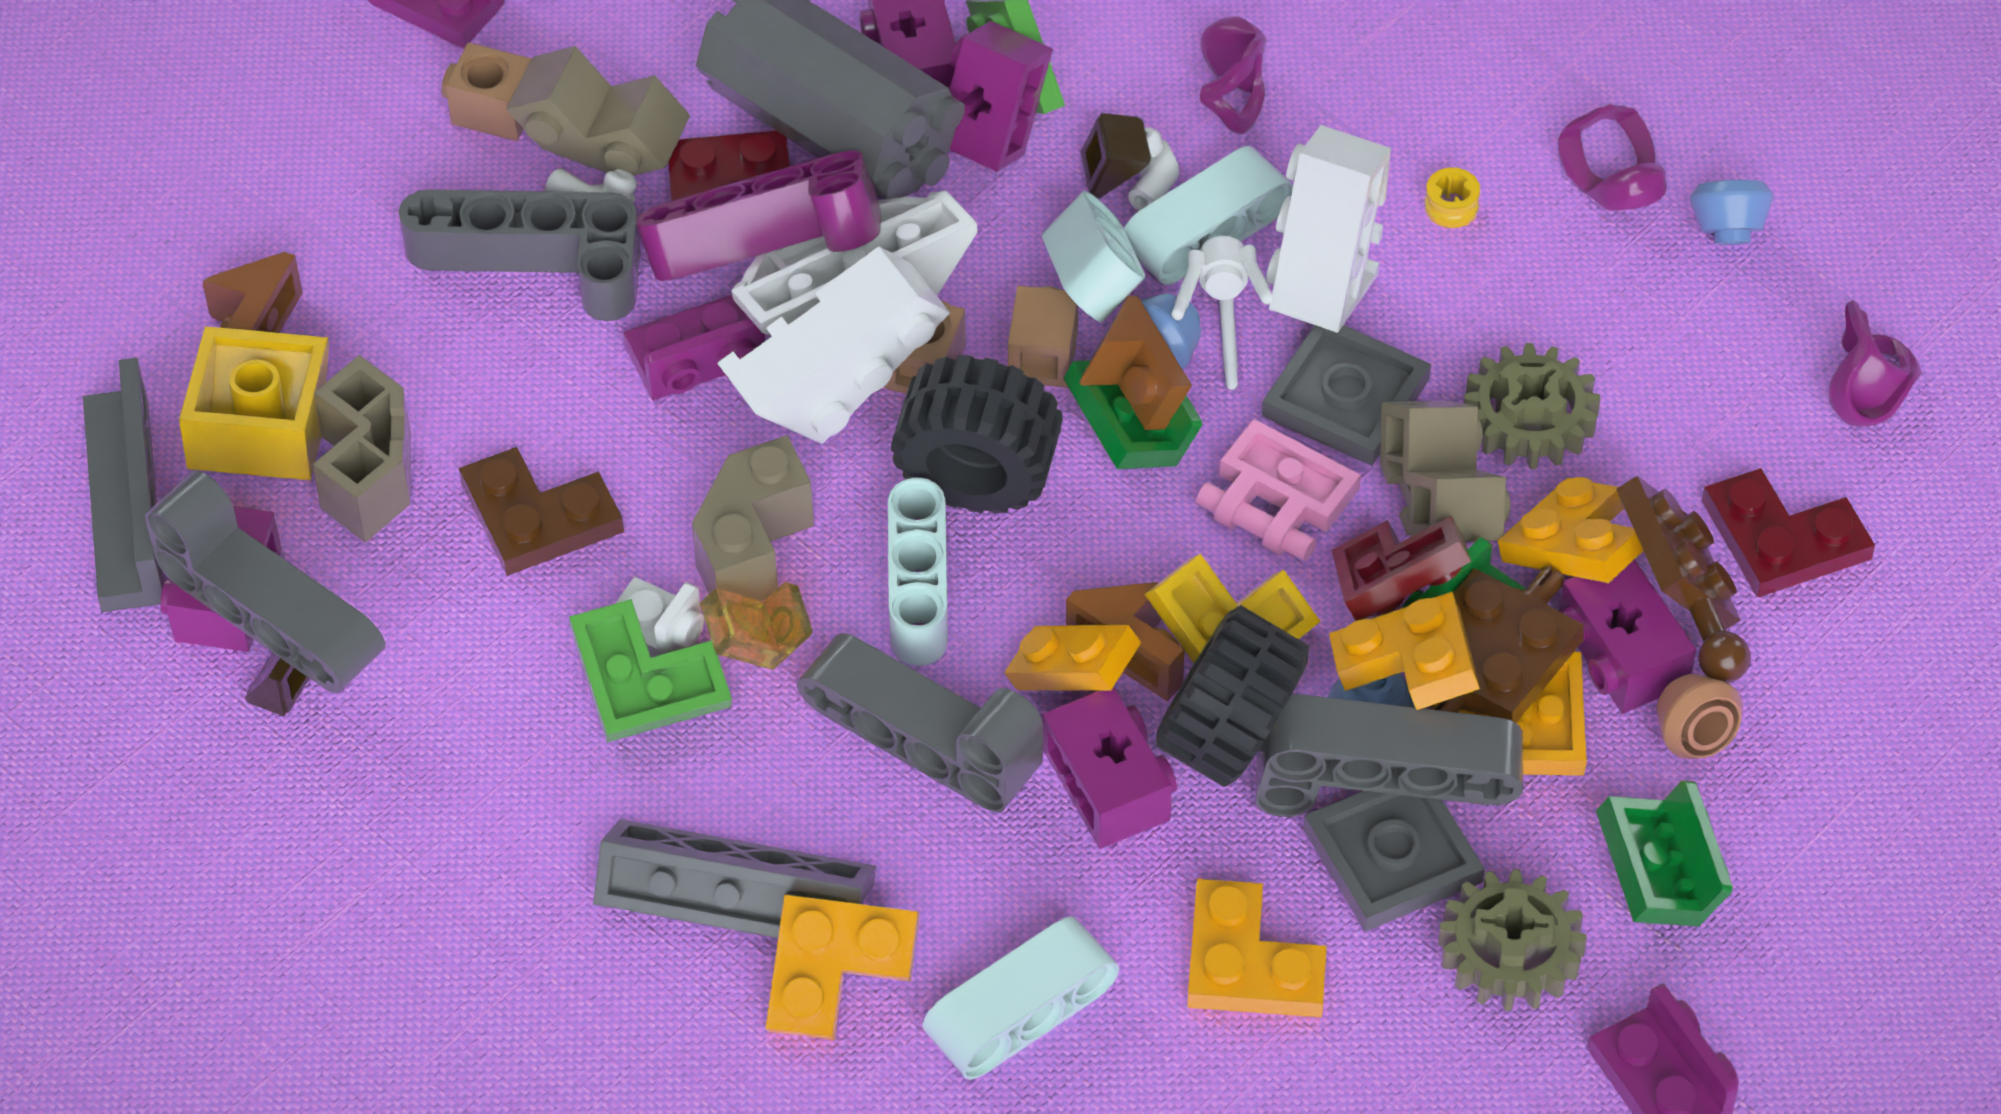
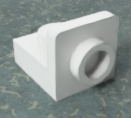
(666, 619)

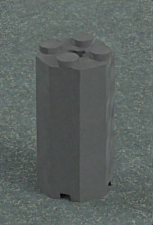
(832, 90)

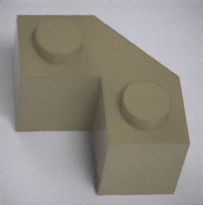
(585, 119)
(1433, 458)
(369, 468)
(752, 502)

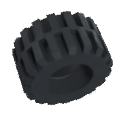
(978, 433)
(1232, 696)

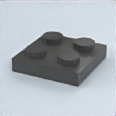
(1338, 389)
(1392, 853)

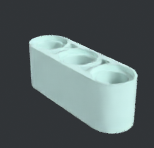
(1224, 200)
(1093, 256)
(917, 595)
(1020, 997)

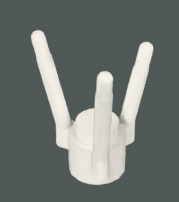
(1223, 272)

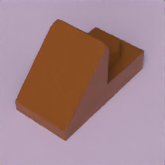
(255, 294)
(1141, 364)
(1159, 658)

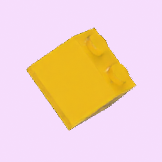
(254, 403)

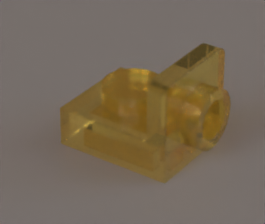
(755, 629)

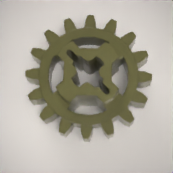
(1533, 405)
(1512, 940)

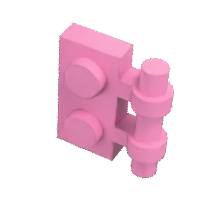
(1286, 475)

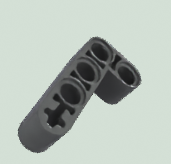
(530, 233)
(255, 588)
(968, 748)
(1385, 752)

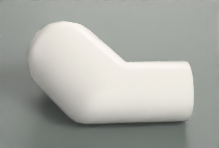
(1158, 175)
(614, 181)

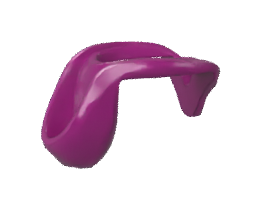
(1235, 55)
(1628, 188)
(1867, 384)

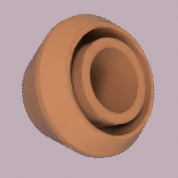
(1698, 715)

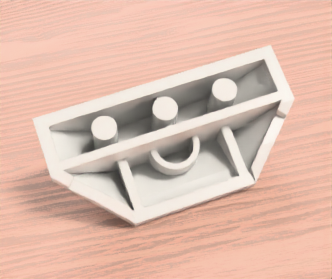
(923, 231)

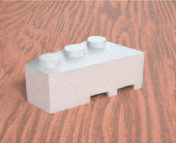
(1329, 228)
(839, 349)

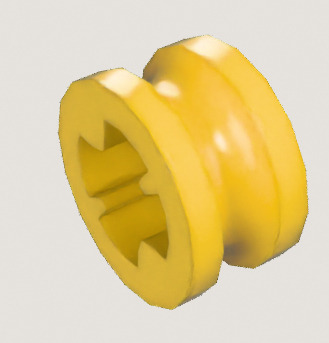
(1454, 213)

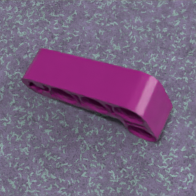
(763, 215)

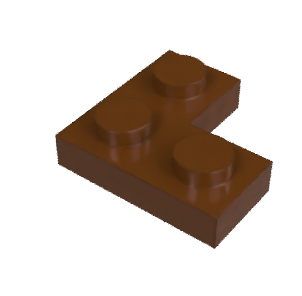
(534, 525)

